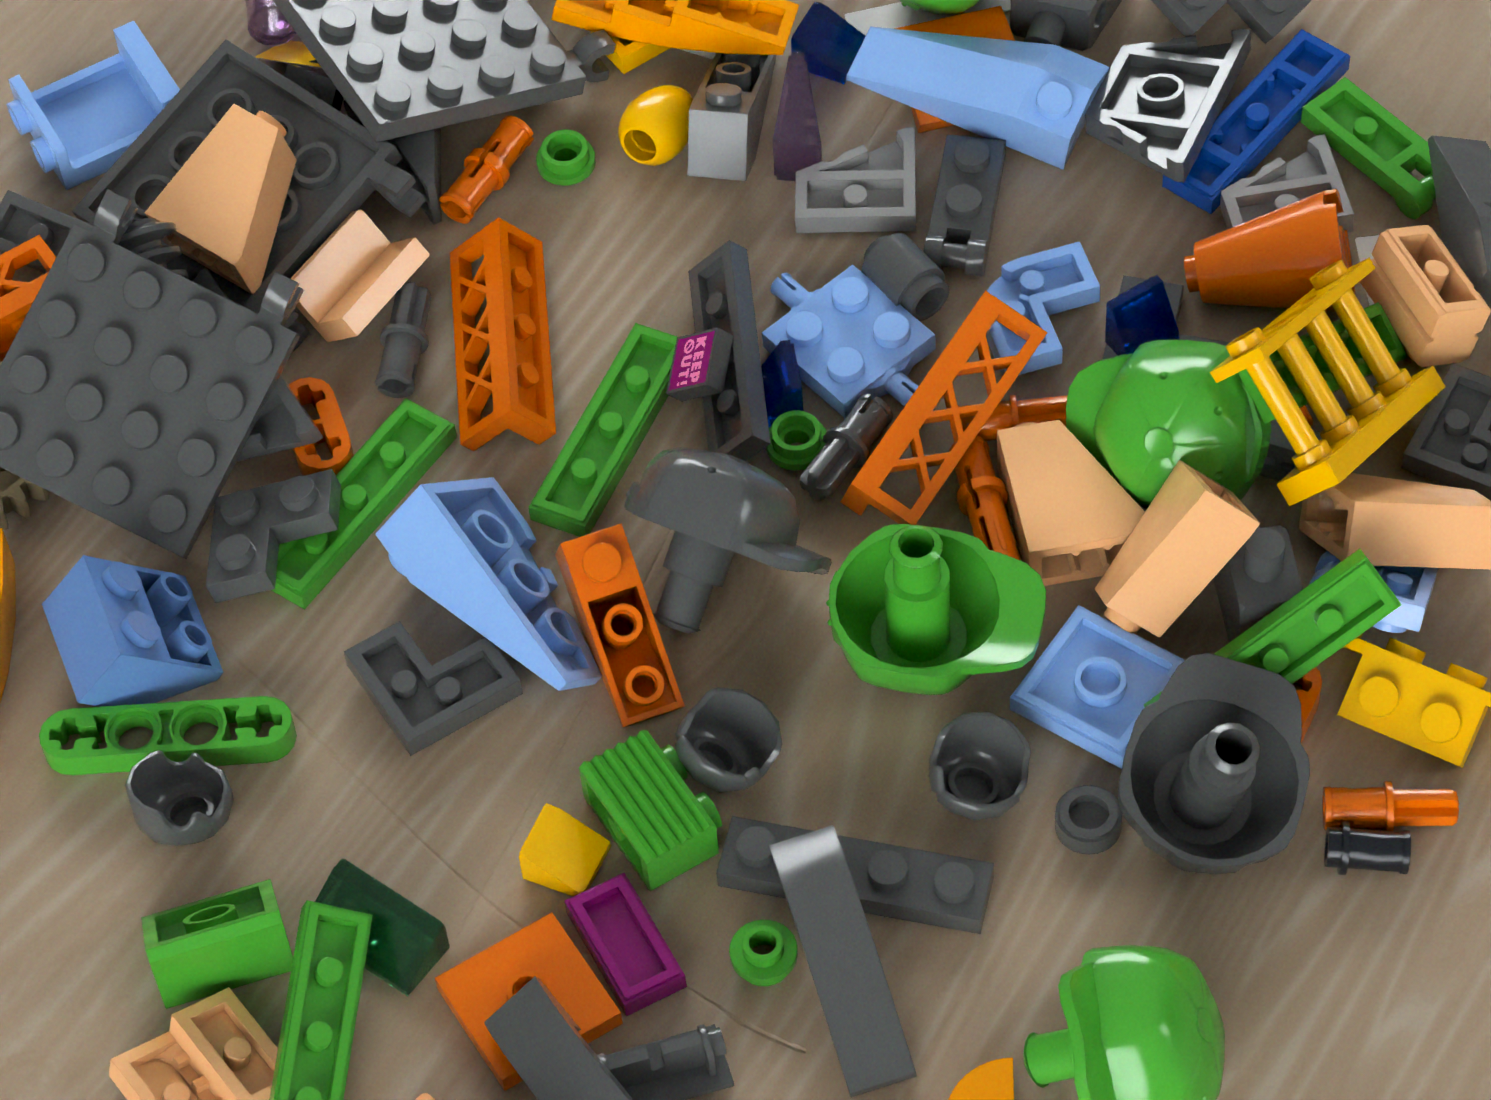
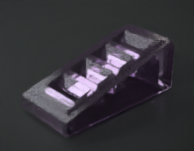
(796, 128)

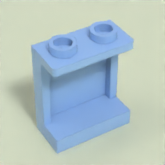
(95, 113)

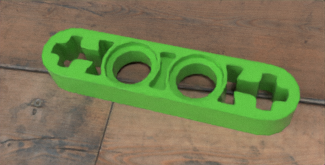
(169, 724)

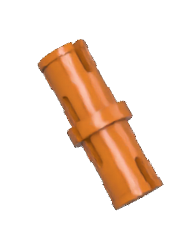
(486, 169)

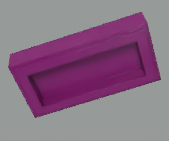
(625, 944)

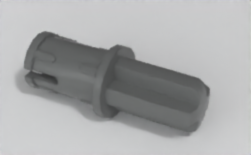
(404, 341)
(846, 447)

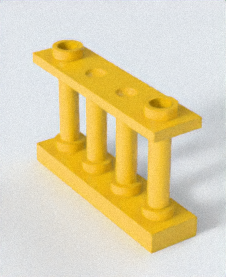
(1371, 417)

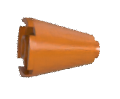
(1271, 255)

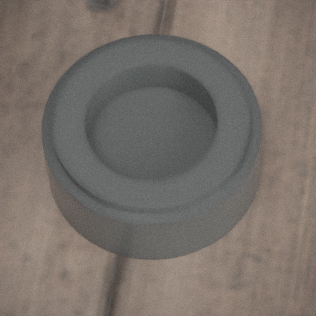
(1088, 819)

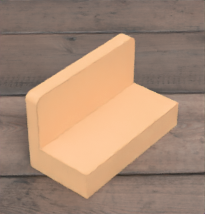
(354, 276)

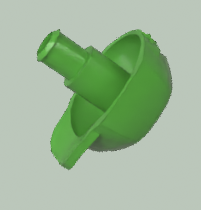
(1165, 407)
(932, 609)
(1134, 1030)

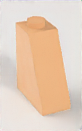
(230, 197)
(1062, 502)
(1401, 523)
(1174, 551)

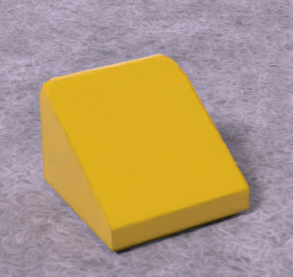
(562, 852)

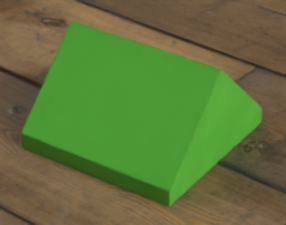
(217, 943)

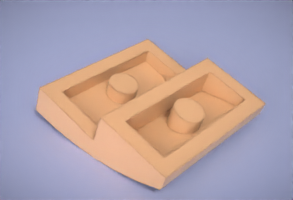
(207, 1055)

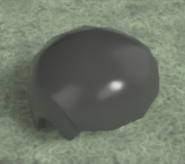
(728, 740)
(979, 765)
(178, 799)

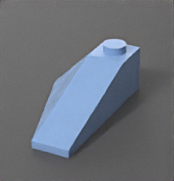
(985, 85)
(474, 558)

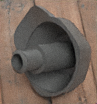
(716, 510)
(1216, 767)

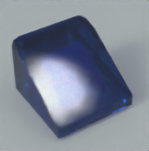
(827, 43)
(1140, 317)
(782, 381)

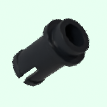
(1366, 849)

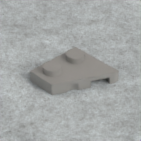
(1286, 183)
(860, 190)

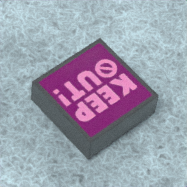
(699, 364)

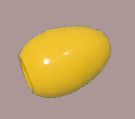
(656, 125)

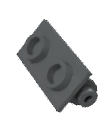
(673, 1066)

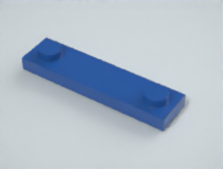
(1260, 118)

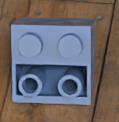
(129, 634)

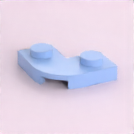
(1038, 288)

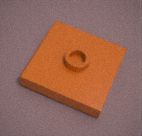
(496, 974)

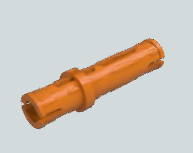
(984, 499)

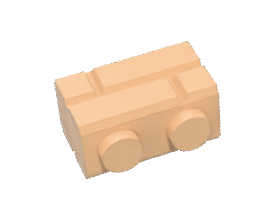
(1425, 296)

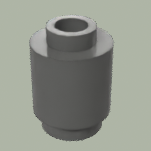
(906, 275)

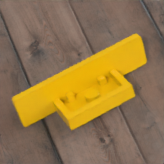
(1415, 702)

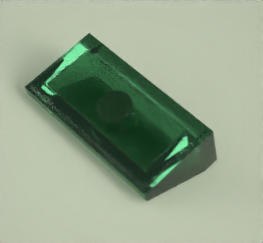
(402, 937)

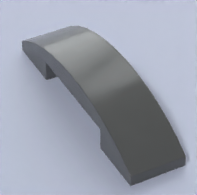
(843, 961)
(548, 1049)

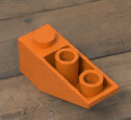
(619, 624)

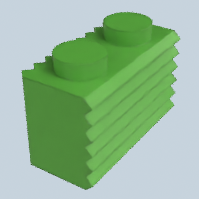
(651, 809)

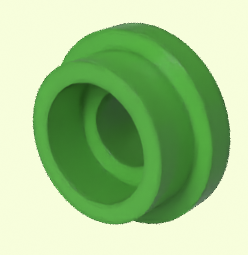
(565, 158)
(793, 428)
(767, 968)

